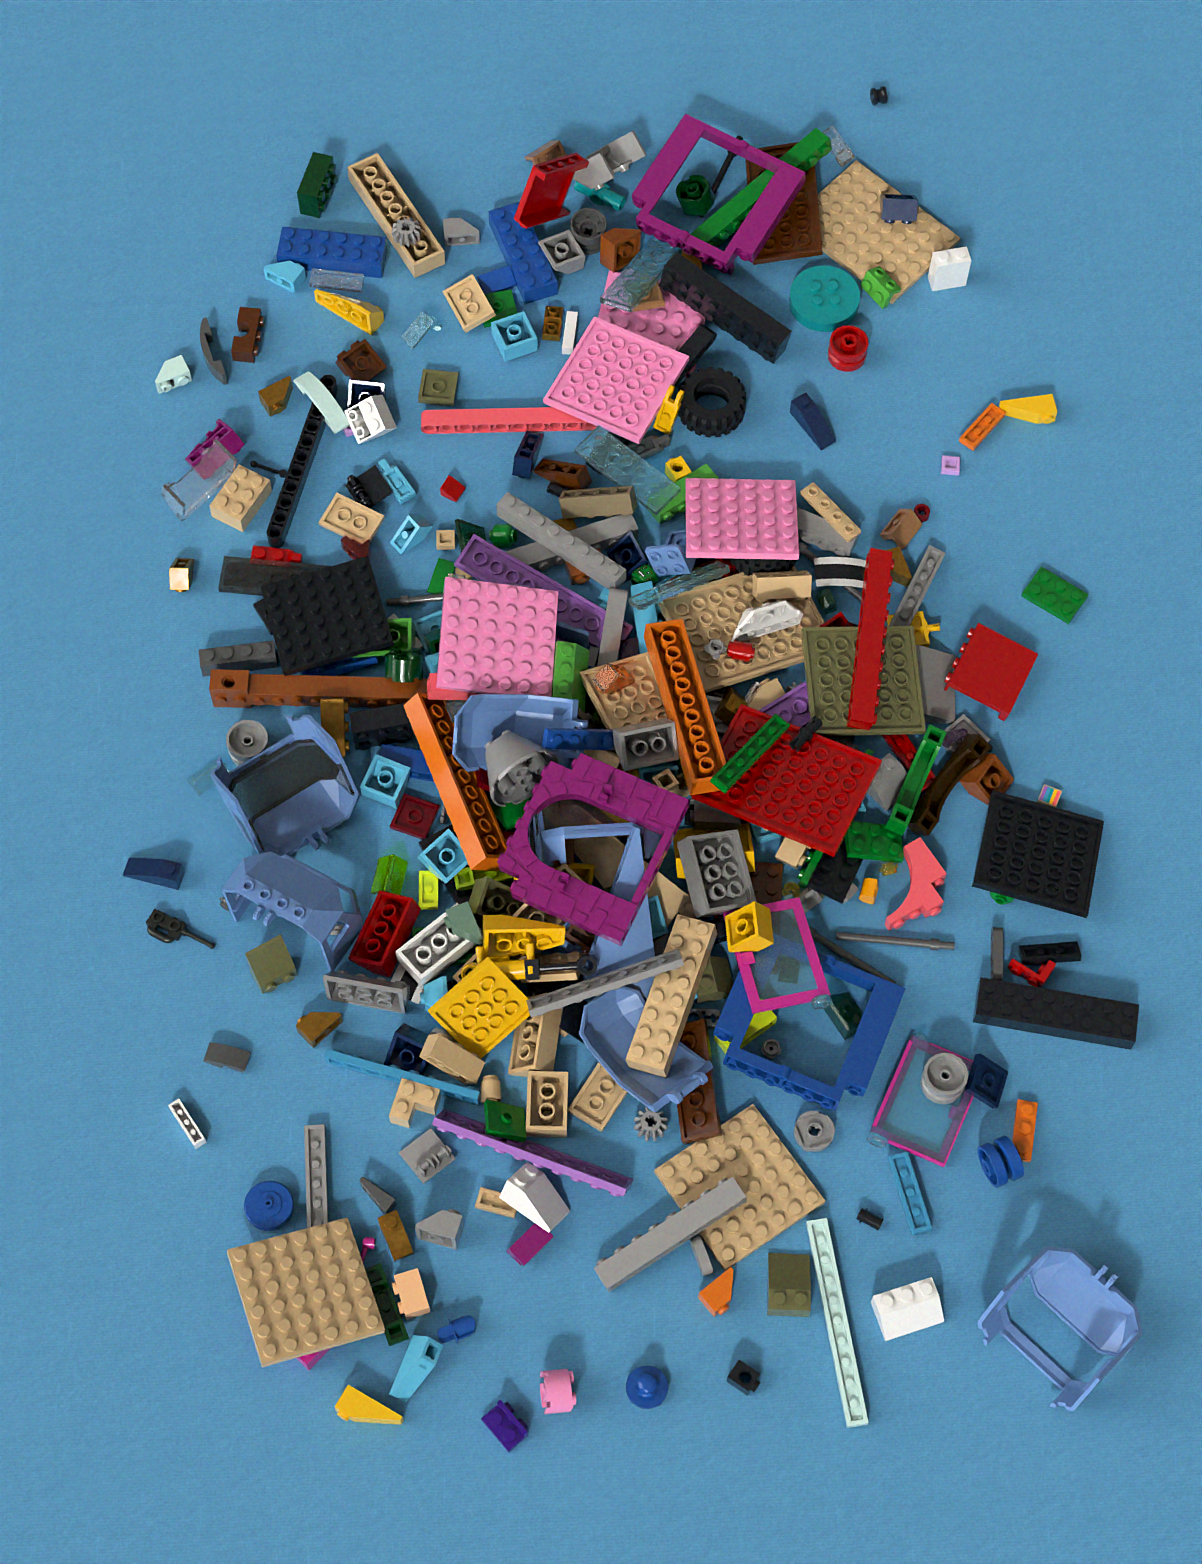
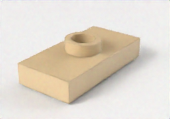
(489, 1201)

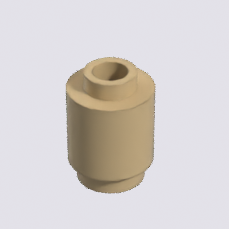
(490, 1088)

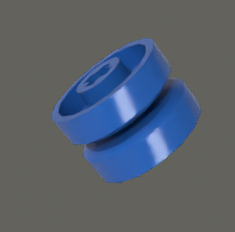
(1000, 1161)

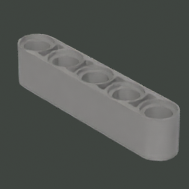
(612, 626)

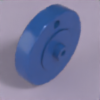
(269, 1206)

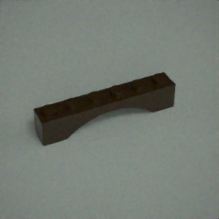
(964, 758)

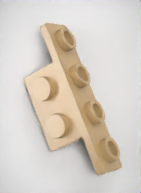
(830, 512)

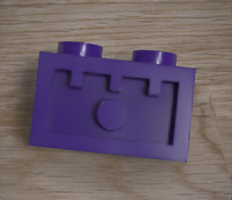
(505, 1425)

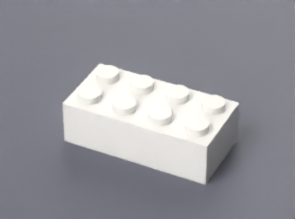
(432, 951)

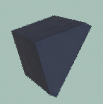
(361, 389)
(628, 553)

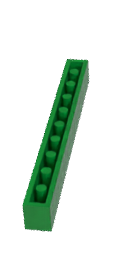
(733, 213)

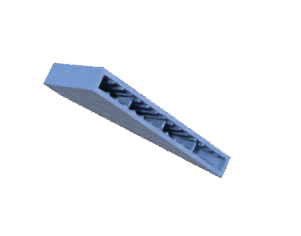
(639, 940)

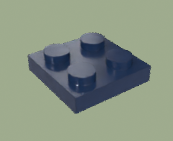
(986, 1081)

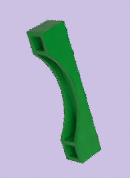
(915, 779)

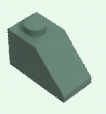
(463, 923)

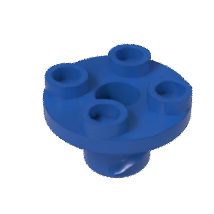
(646, 1387)

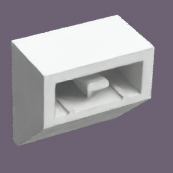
(370, 418)

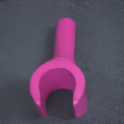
(368, 1243)

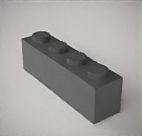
(239, 657)

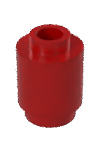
(740, 650)

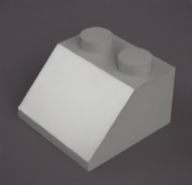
(563, 252)
(887, 782)
(441, 1228)

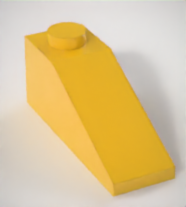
(1031, 409)
(362, 1408)

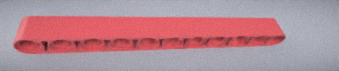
(500, 420)

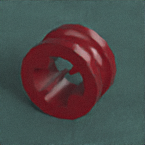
(922, 507)

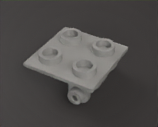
(427, 1155)

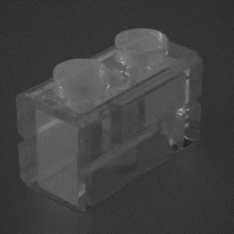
(840, 149)

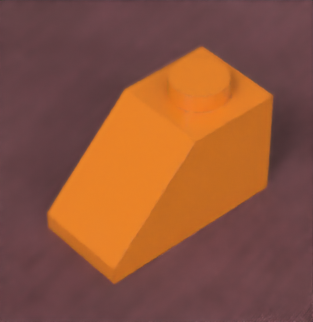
(718, 1293)

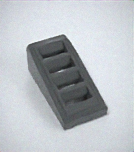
(383, 1200)

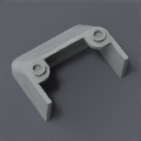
(609, 160)

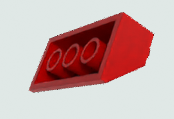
(384, 932)

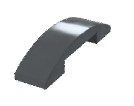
(214, 366)

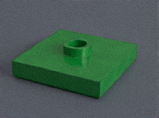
(502, 305)
(505, 1120)

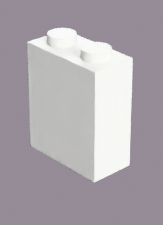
(949, 268)

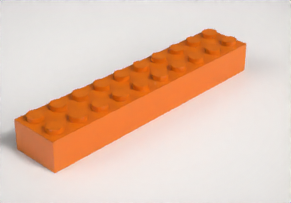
(685, 703)
(464, 801)

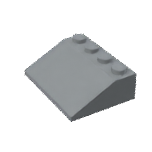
(933, 669)
(716, 872)
(366, 991)

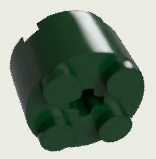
(695, 195)
(404, 665)

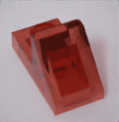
(354, 550)

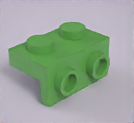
(880, 286)

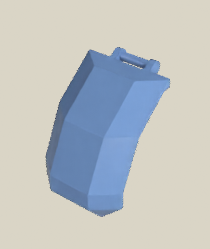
(489, 715)
(607, 1032)

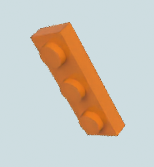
(982, 426)
(1024, 1128)

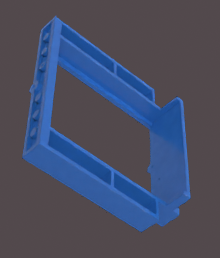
(861, 1055)

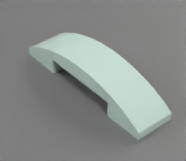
(323, 401)

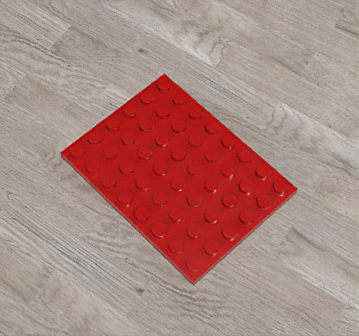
(793, 793)

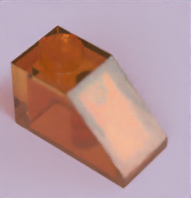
(612, 679)

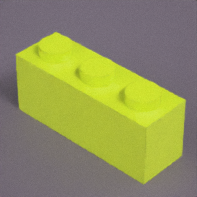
(759, 1024)

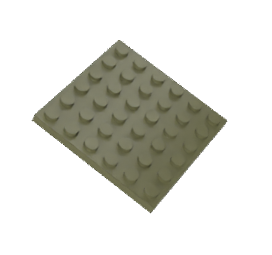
(829, 672)

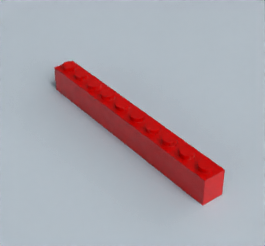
(870, 638)

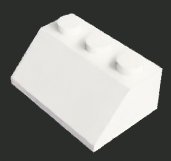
(908, 1309)

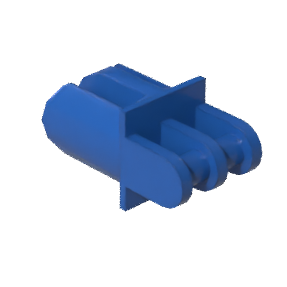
(457, 1329)

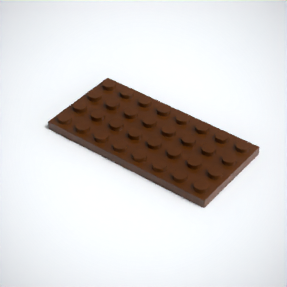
(799, 229)

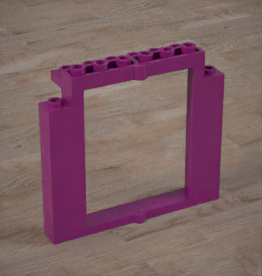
(758, 223)

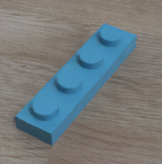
(909, 1193)

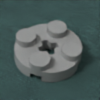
(809, 1141)

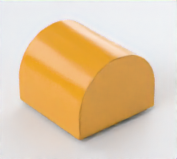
(869, 890)

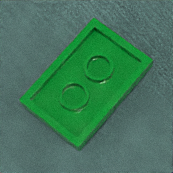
(1054, 595)
(873, 842)

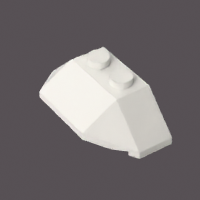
(766, 619)

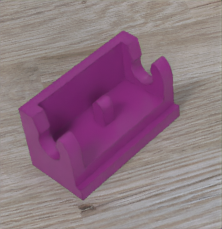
(529, 1244)

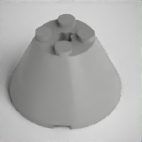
(515, 767)

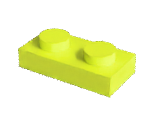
(428, 891)

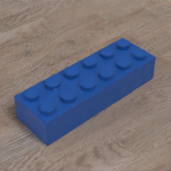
(333, 251)
(523, 254)

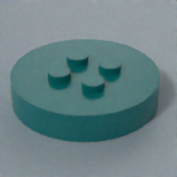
(824, 298)

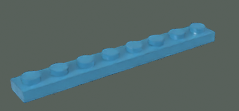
(395, 1074)

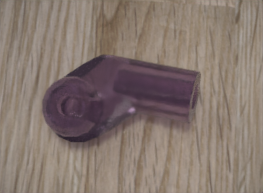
(953, 735)

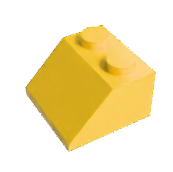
(749, 928)

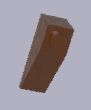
(564, 474)

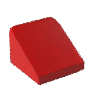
(452, 489)

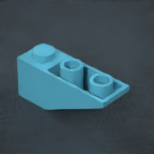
(416, 1365)

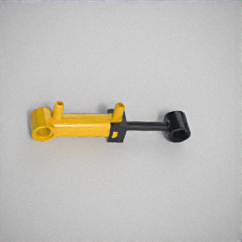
(530, 967)

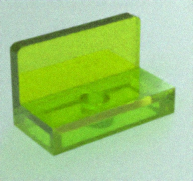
(389, 875)

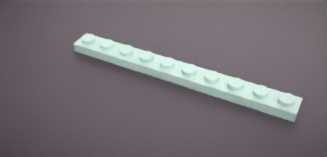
(837, 1323)

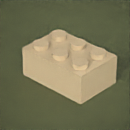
(240, 498)
(547, 1104)

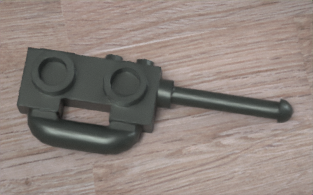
(173, 927)

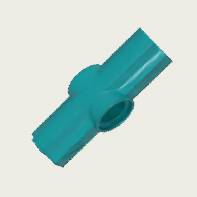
(602, 196)

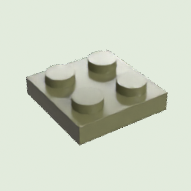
(438, 387)

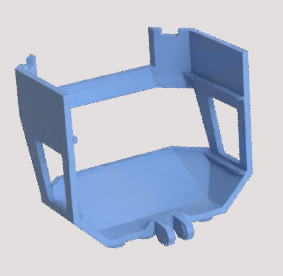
(298, 895)
(1083, 1302)

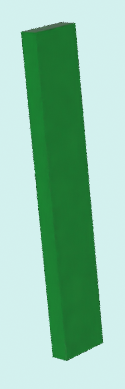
(750, 753)

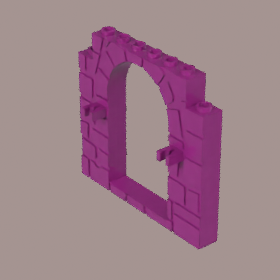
(570, 897)

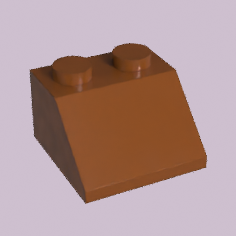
(619, 247)
(985, 777)

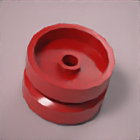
(847, 348)

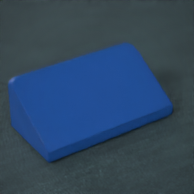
(496, 280)

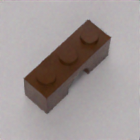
(246, 347)

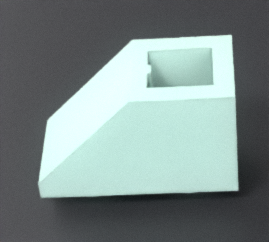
(172, 374)

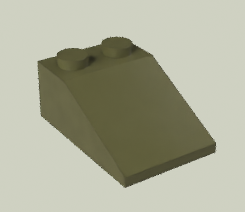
(492, 898)
(271, 964)
(788, 1285)

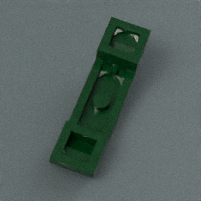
(394, 1327)

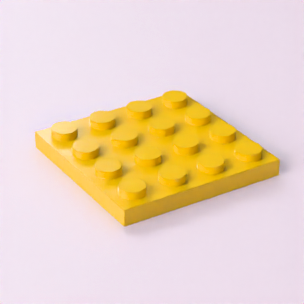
(481, 1008)

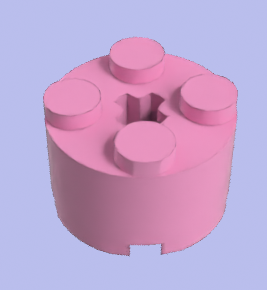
(557, 1391)

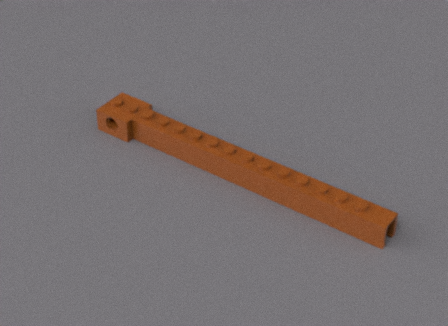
(244, 689)

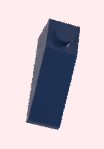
(811, 420)
(527, 454)
(155, 871)

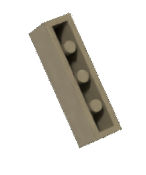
(598, 502)

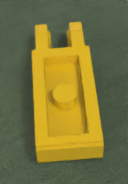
(668, 412)

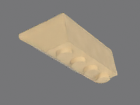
(535, 1043)

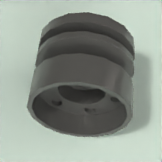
(587, 228)

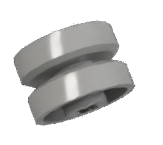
(246, 740)
(944, 1078)

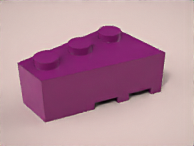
(224, 435)

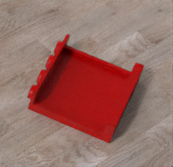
(547, 190)
(991, 669)

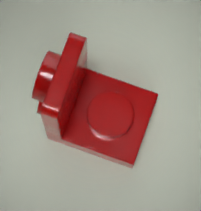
(1034, 979)

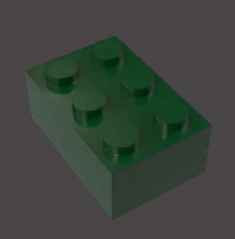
(316, 185)

